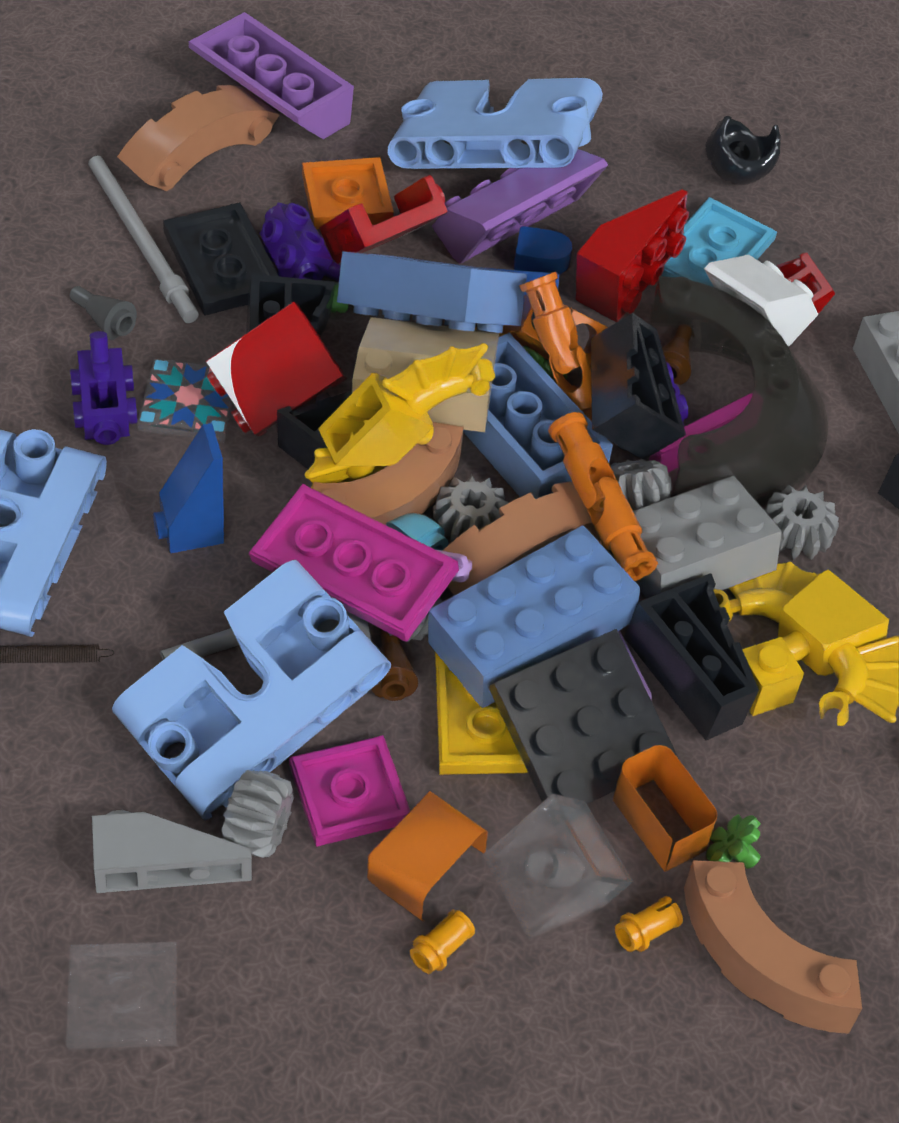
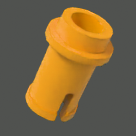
(639, 929)
(432, 950)

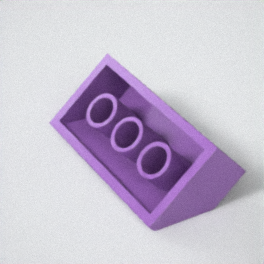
(278, 74)
(514, 201)

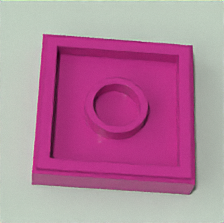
(349, 790)

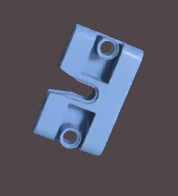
(544, 113)
(40, 514)
(305, 686)

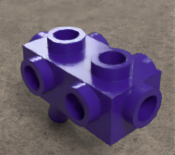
(296, 244)
(103, 387)

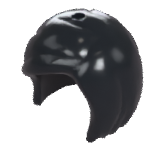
(740, 154)

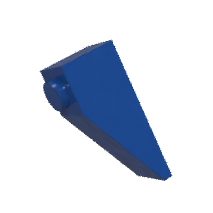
(193, 497)

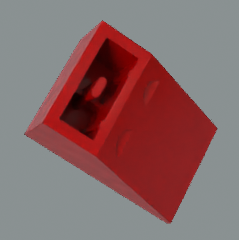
(630, 255)

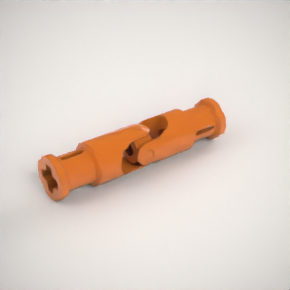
(559, 338)
(602, 495)

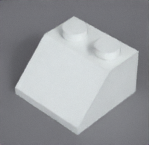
(766, 290)

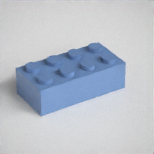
(431, 291)
(518, 422)
(532, 612)

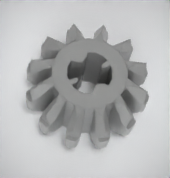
(643, 482)
(467, 504)
(804, 519)
(258, 812)

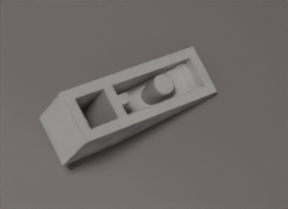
(153, 853)

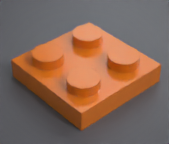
(342, 184)

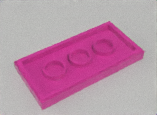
(357, 561)

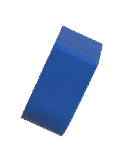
(542, 251)

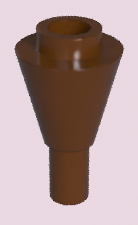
(678, 354)
(401, 678)

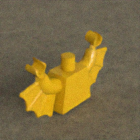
(392, 416)
(828, 631)

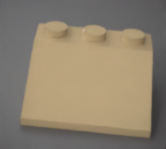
(394, 345)

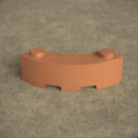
(195, 129)
(407, 485)
(521, 530)
(762, 958)

